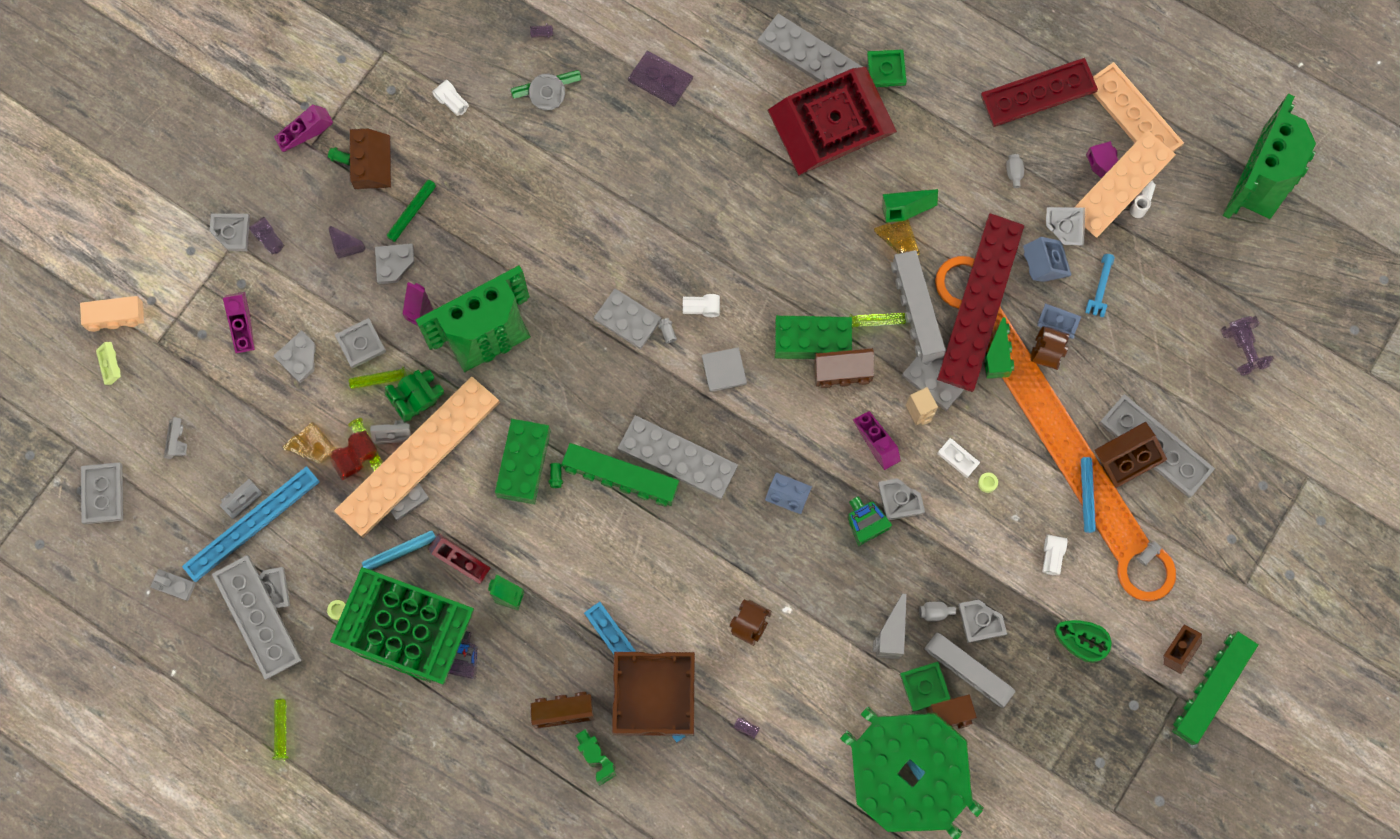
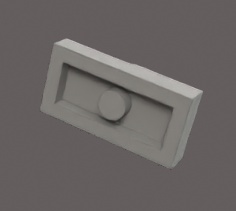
(390, 433)
(172, 446)
(240, 499)
(173, 585)

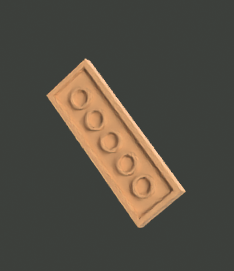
(1131, 108)
(1124, 182)

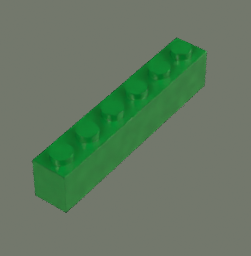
(620, 474)
(1214, 688)

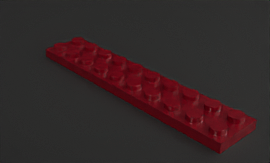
(980, 303)

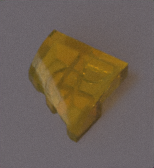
(898, 236)
(311, 444)

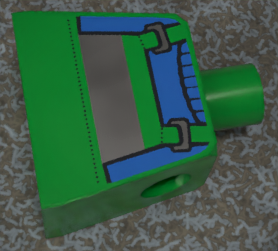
(867, 521)

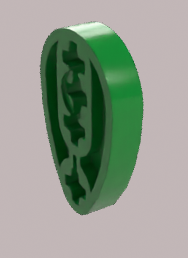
(1091, 631)

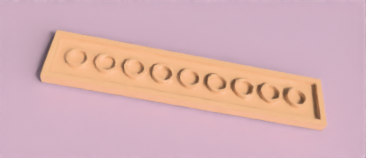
(416, 457)

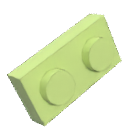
(108, 363)

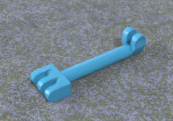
(1108, 260)

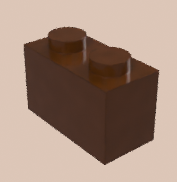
(1182, 649)

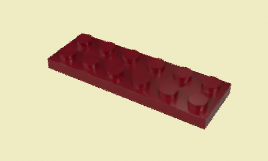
(1039, 92)

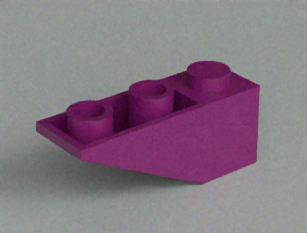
(304, 127)
(1102, 158)
(415, 303)
(239, 321)
(878, 440)

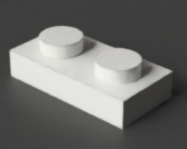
(958, 458)

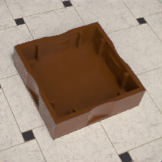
(653, 694)

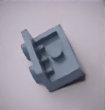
(1059, 320)
(788, 493)

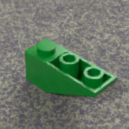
(908, 204)
(998, 360)
(505, 592)

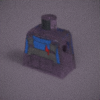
(466, 659)

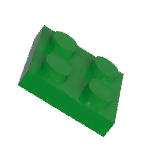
(887, 68)
(924, 686)

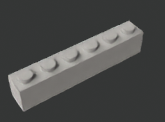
(918, 306)

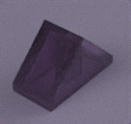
(344, 244)

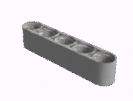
(969, 670)

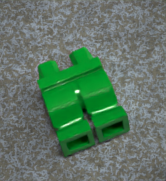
(416, 391)
(594, 756)

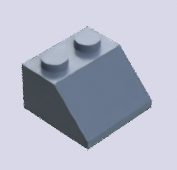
(1046, 259)

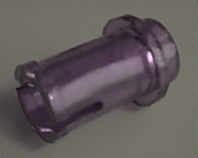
(541, 31)
(746, 727)

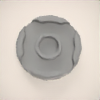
(546, 92)

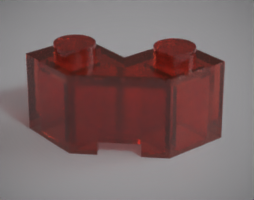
(349, 460)

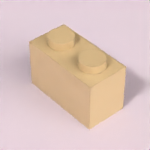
(921, 406)

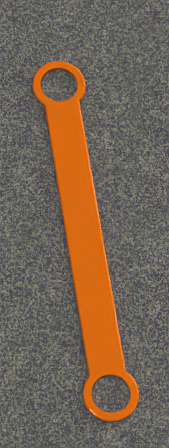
(1067, 449)

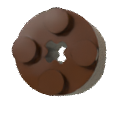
(1049, 347)
(750, 622)

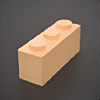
(112, 313)

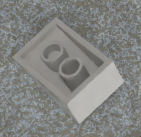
(892, 635)

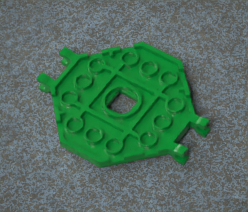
(935, 749)

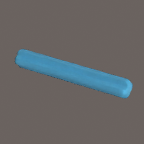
(1088, 495)

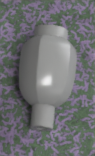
(1015, 169)
(935, 611)

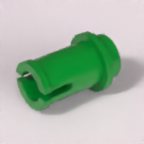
(337, 155)
(555, 475)

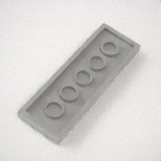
(804, 50)
(677, 457)
(1183, 466)
(257, 617)

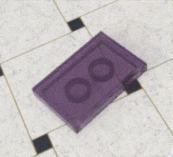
(660, 78)

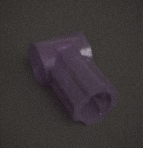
(265, 233)

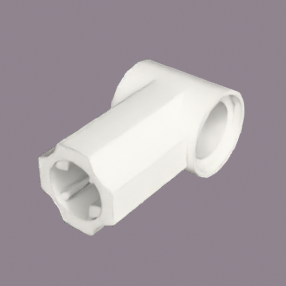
(447, 95)
(1143, 200)
(707, 305)
(1054, 550)

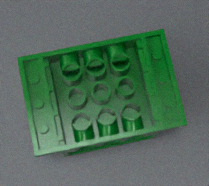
(1274, 164)
(480, 321)
(402, 626)

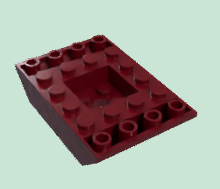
(814, 137)

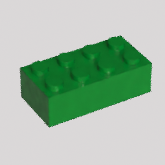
(806, 335)
(523, 461)

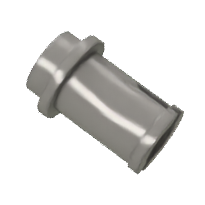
(667, 330)
(1149, 552)

